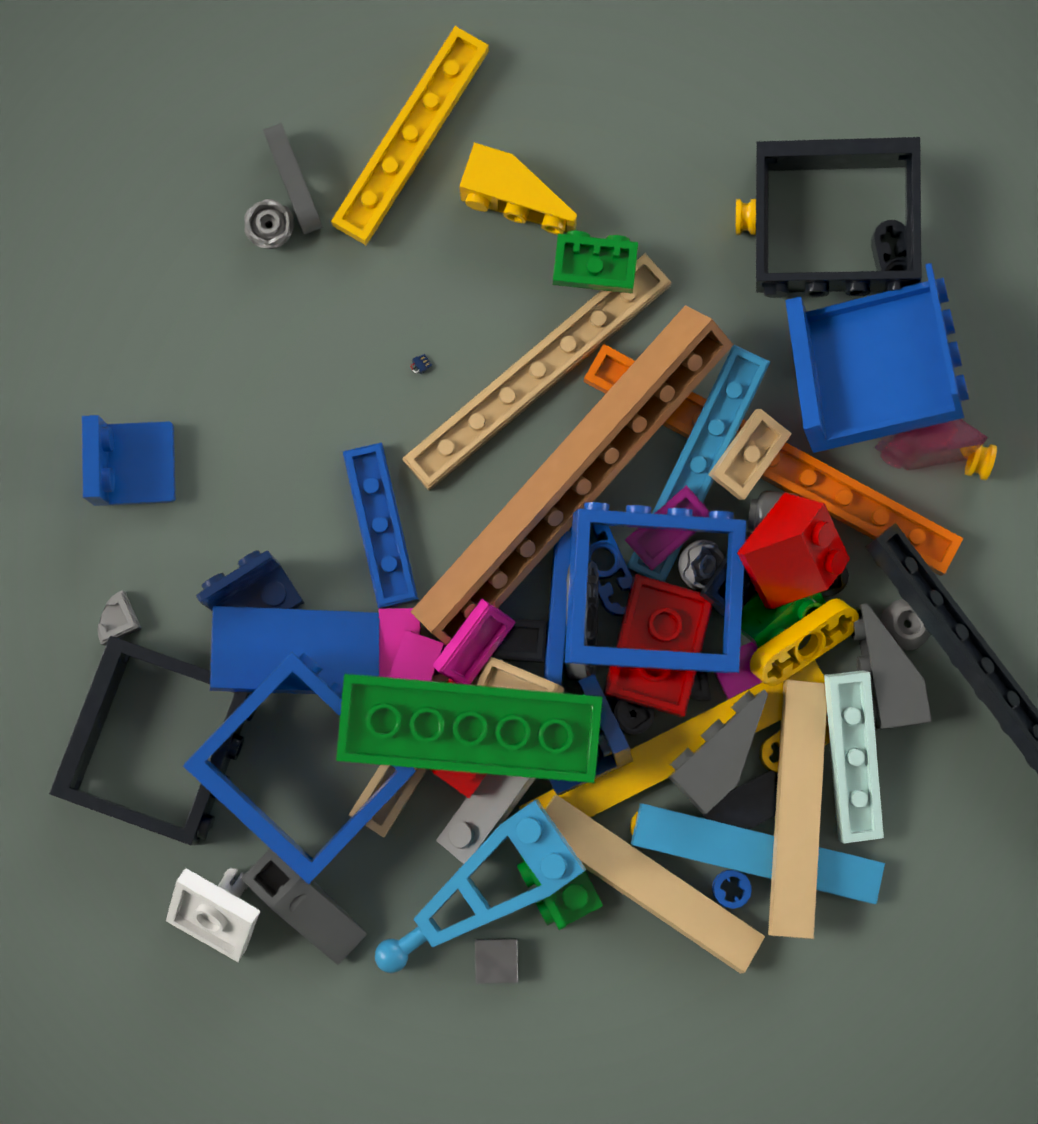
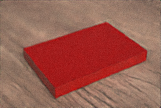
(662, 620)

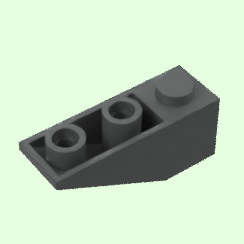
(896, 684)
(718, 764)
(304, 907)

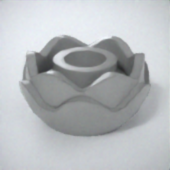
(268, 212)
(699, 563)
(893, 620)

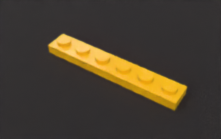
(410, 135)

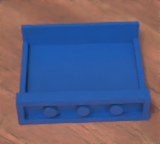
(876, 365)

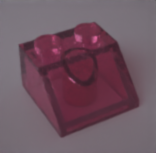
(930, 445)

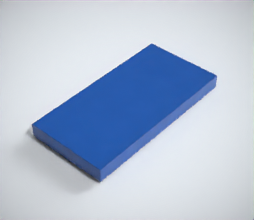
(255, 641)

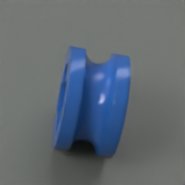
(742, 883)

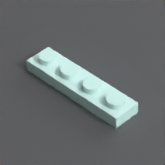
(853, 756)

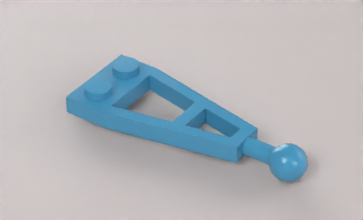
(541, 848)

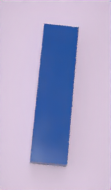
(380, 526)
(557, 610)

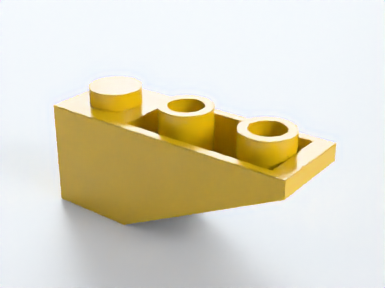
(506, 185)

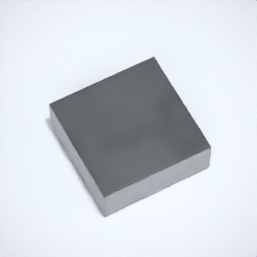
(496, 961)

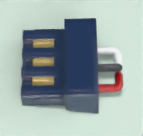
(421, 363)

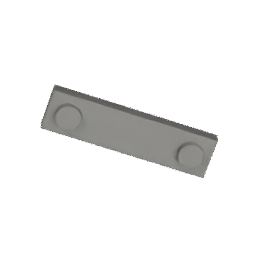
(482, 814)

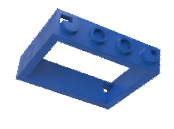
(641, 517)
(249, 812)

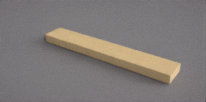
(798, 810)
(656, 888)

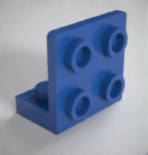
(127, 462)

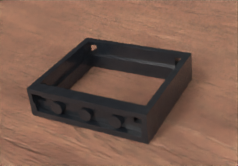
(839, 155)
(90, 725)

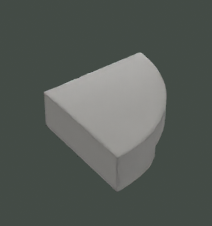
(117, 618)

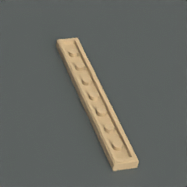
(533, 375)

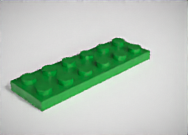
(469, 728)

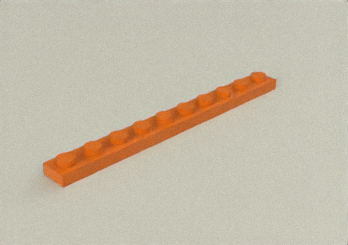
(809, 478)

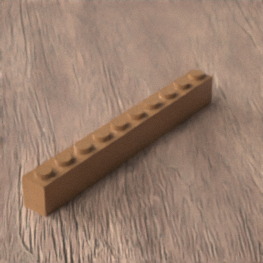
(576, 472)

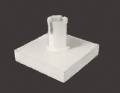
(214, 912)

